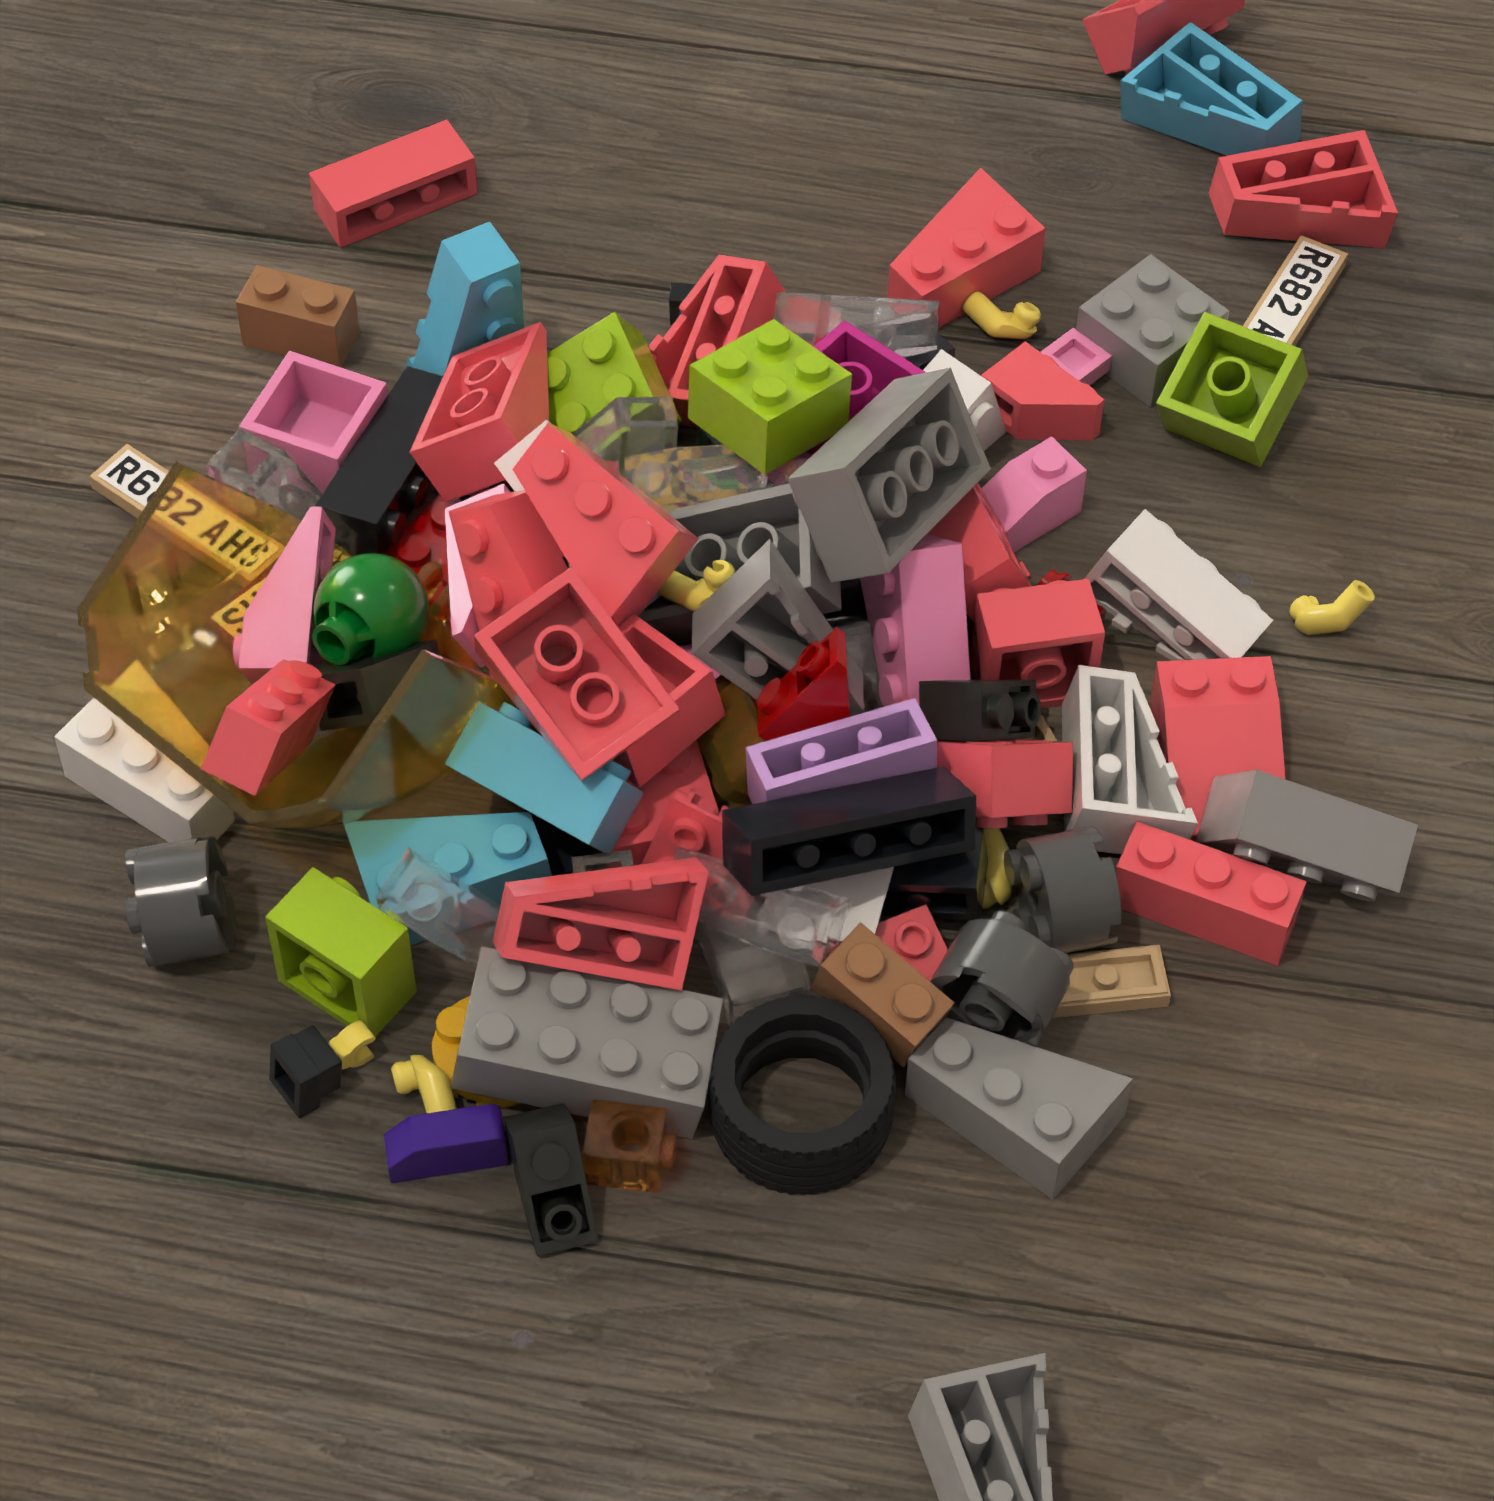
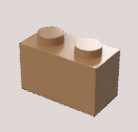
(297, 315)
(884, 990)

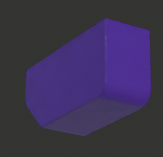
(446, 1143)

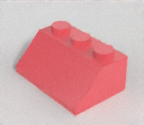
(1136, 28)

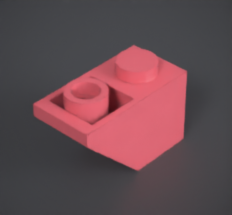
(1043, 399)

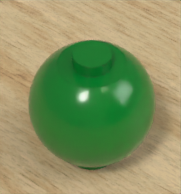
(368, 607)

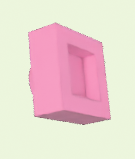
(1079, 356)

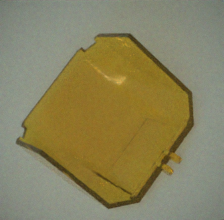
(165, 662)

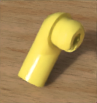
(1002, 324)
(694, 593)
(1334, 617)
(996, 886)
(428, 1078)

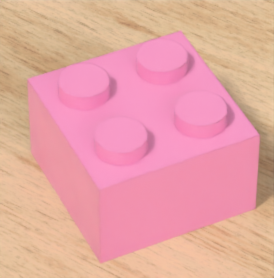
(315, 413)

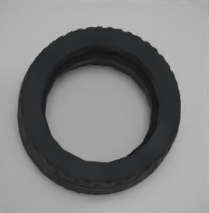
(802, 1029)

